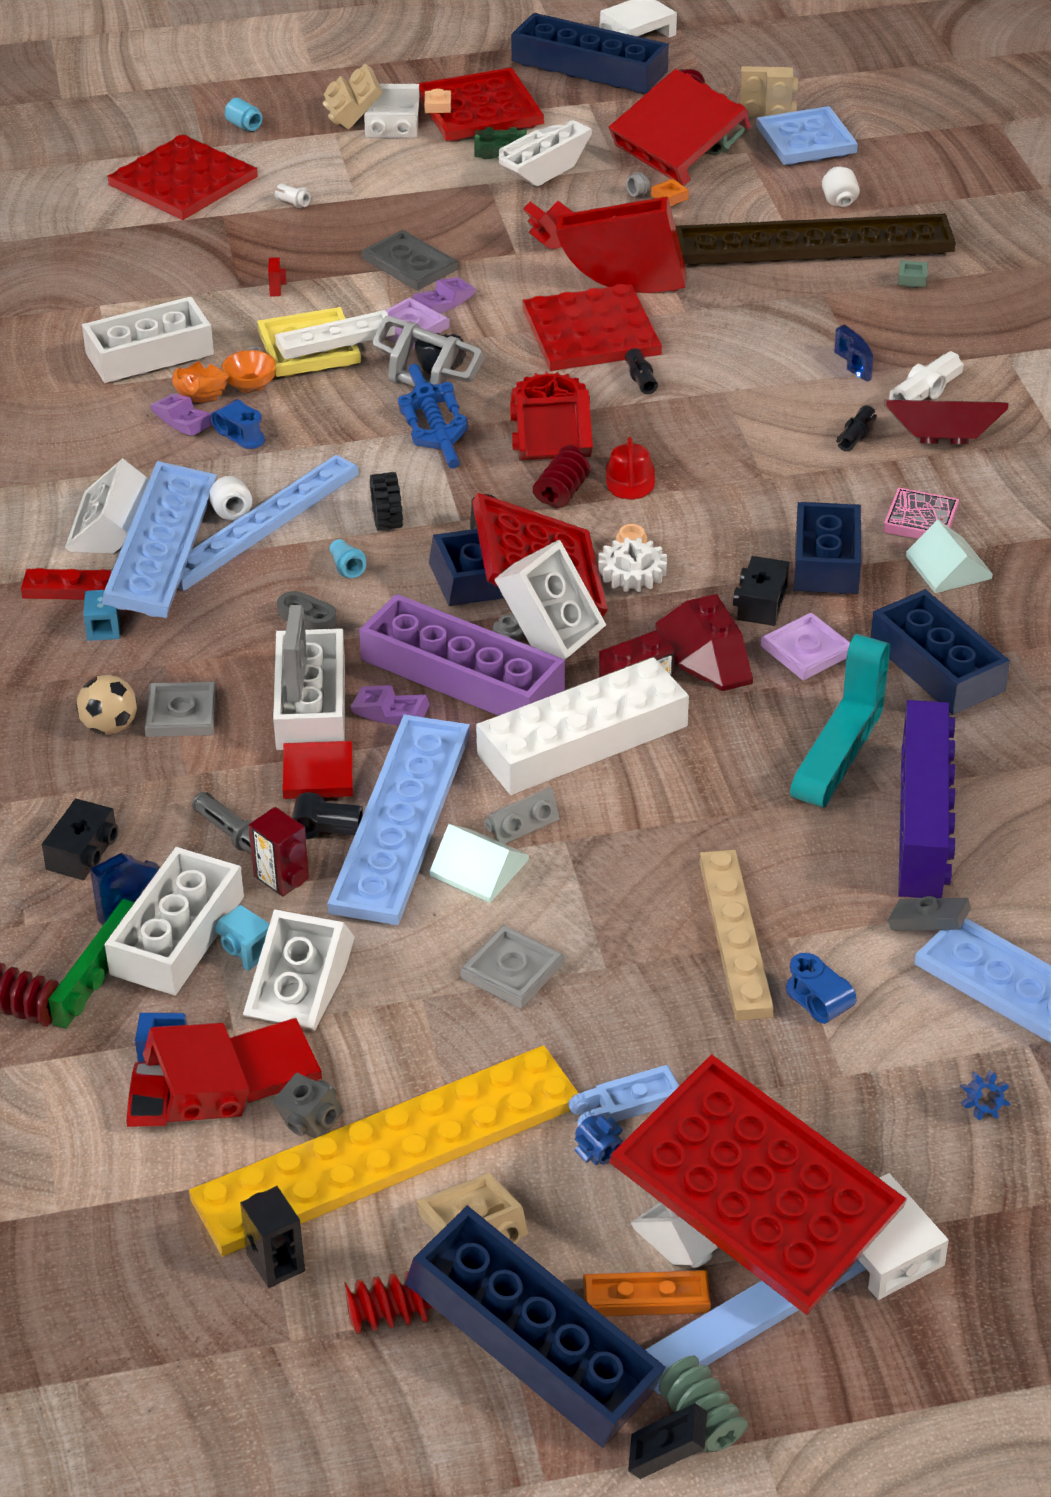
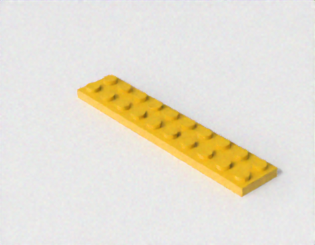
(392, 1144)

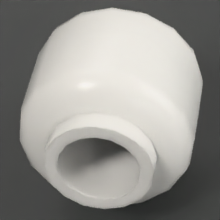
(840, 186)
(230, 498)

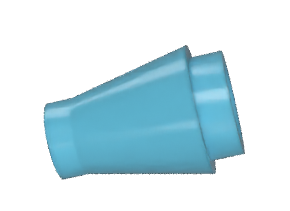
(348, 559)

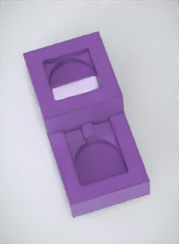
(447, 295)
(181, 415)
(382, 705)

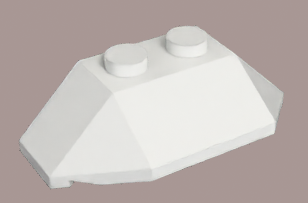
(545, 152)

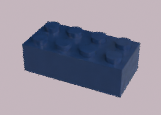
(940, 651)

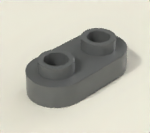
(316, 612)

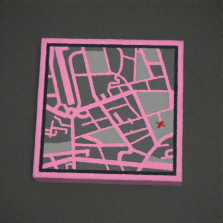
(917, 511)

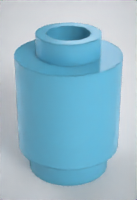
(243, 114)

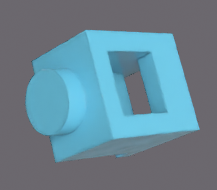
(243, 935)

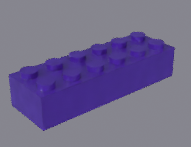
(926, 800)

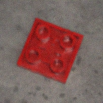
(318, 769)
(273, 1057)

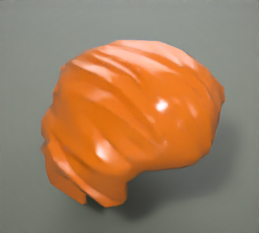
(200, 383)

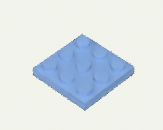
(806, 135)

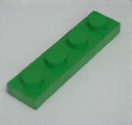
(86, 973)

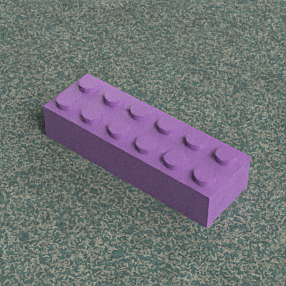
(459, 657)

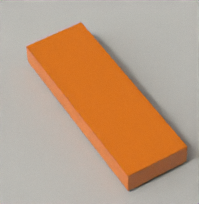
(648, 1292)

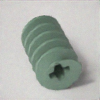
(690, 1384)

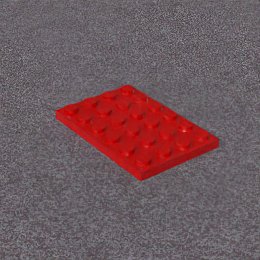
(758, 1183)

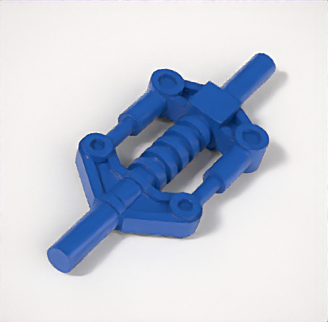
(425, 397)

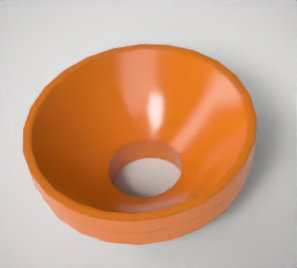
(249, 370)

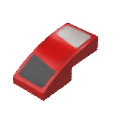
(147, 1096)

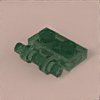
(489, 141)

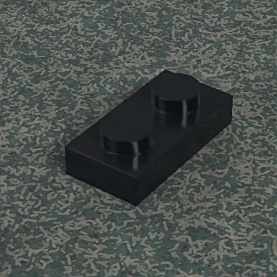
(667, 1441)

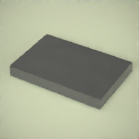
(410, 260)

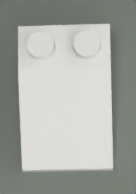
(298, 969)

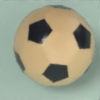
(106, 704)

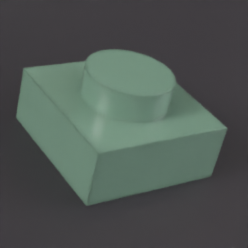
(913, 274)

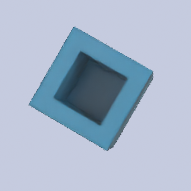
(100, 620)

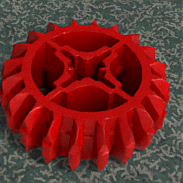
(547, 386)

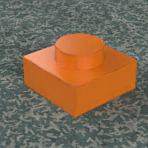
(671, 188)

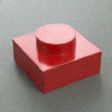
(276, 276)

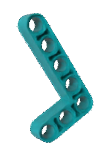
(849, 724)

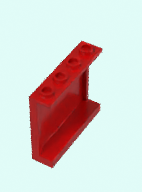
(676, 124)

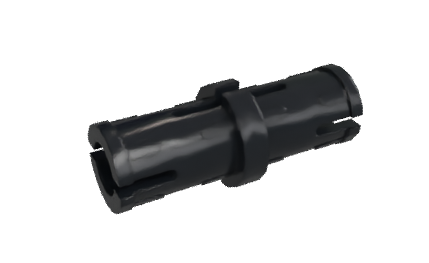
(644, 376)
(856, 428)

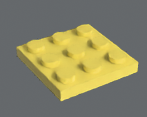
(313, 362)

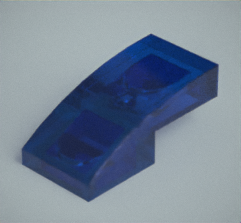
(854, 350)

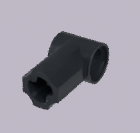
(326, 817)

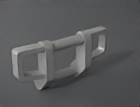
(443, 364)

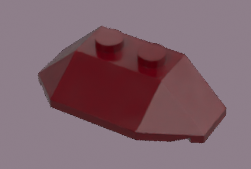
(945, 418)
(707, 642)

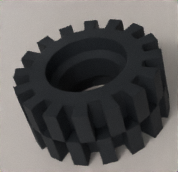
(386, 501)

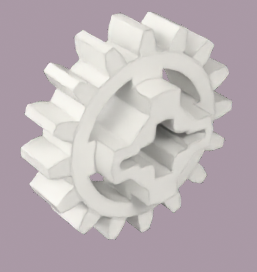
(632, 564)

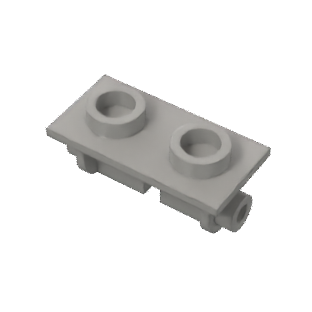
(523, 816)

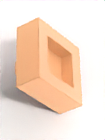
(437, 101)

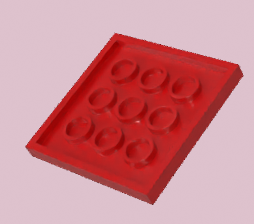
(483, 101)
(182, 176)
(590, 326)
(513, 533)

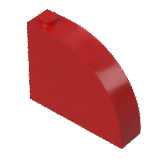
(626, 245)

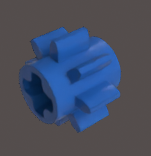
(995, 1096)
(597, 1139)

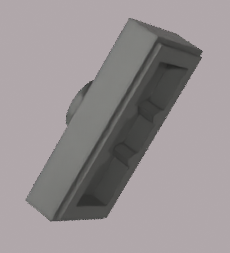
(929, 914)

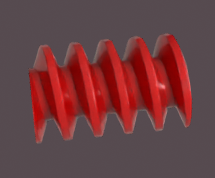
(384, 1302)

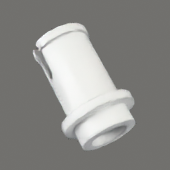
(298, 196)

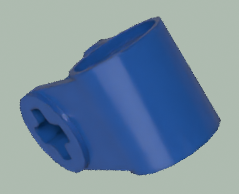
(239, 424)
(819, 988)

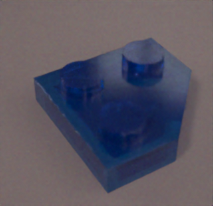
(119, 879)

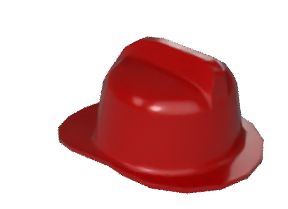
(630, 471)

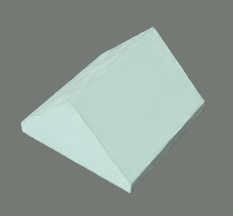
(946, 559)
(476, 862)

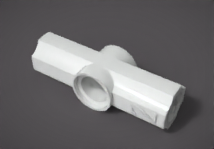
(929, 379)

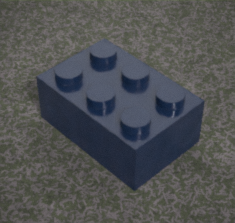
(827, 547)

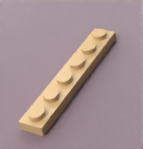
(736, 936)

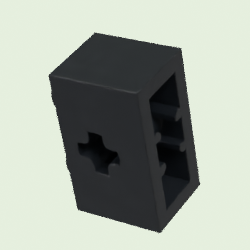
(761, 590)
(79, 839)
(272, 1236)

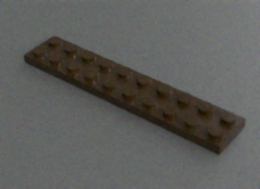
(815, 239)

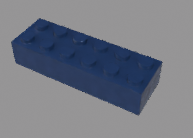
(590, 52)
(534, 1325)

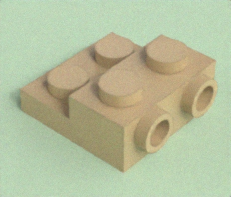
(768, 90)
(352, 98)
(482, 1195)

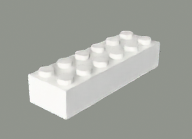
(582, 725)

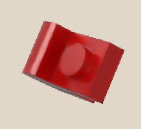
(544, 223)

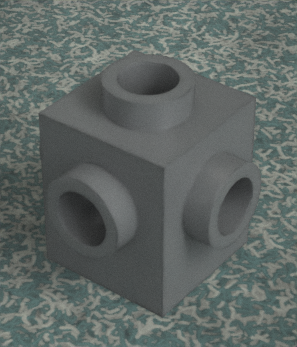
(308, 1106)

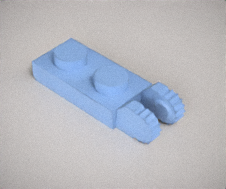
(626, 1096)

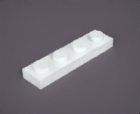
(330, 335)

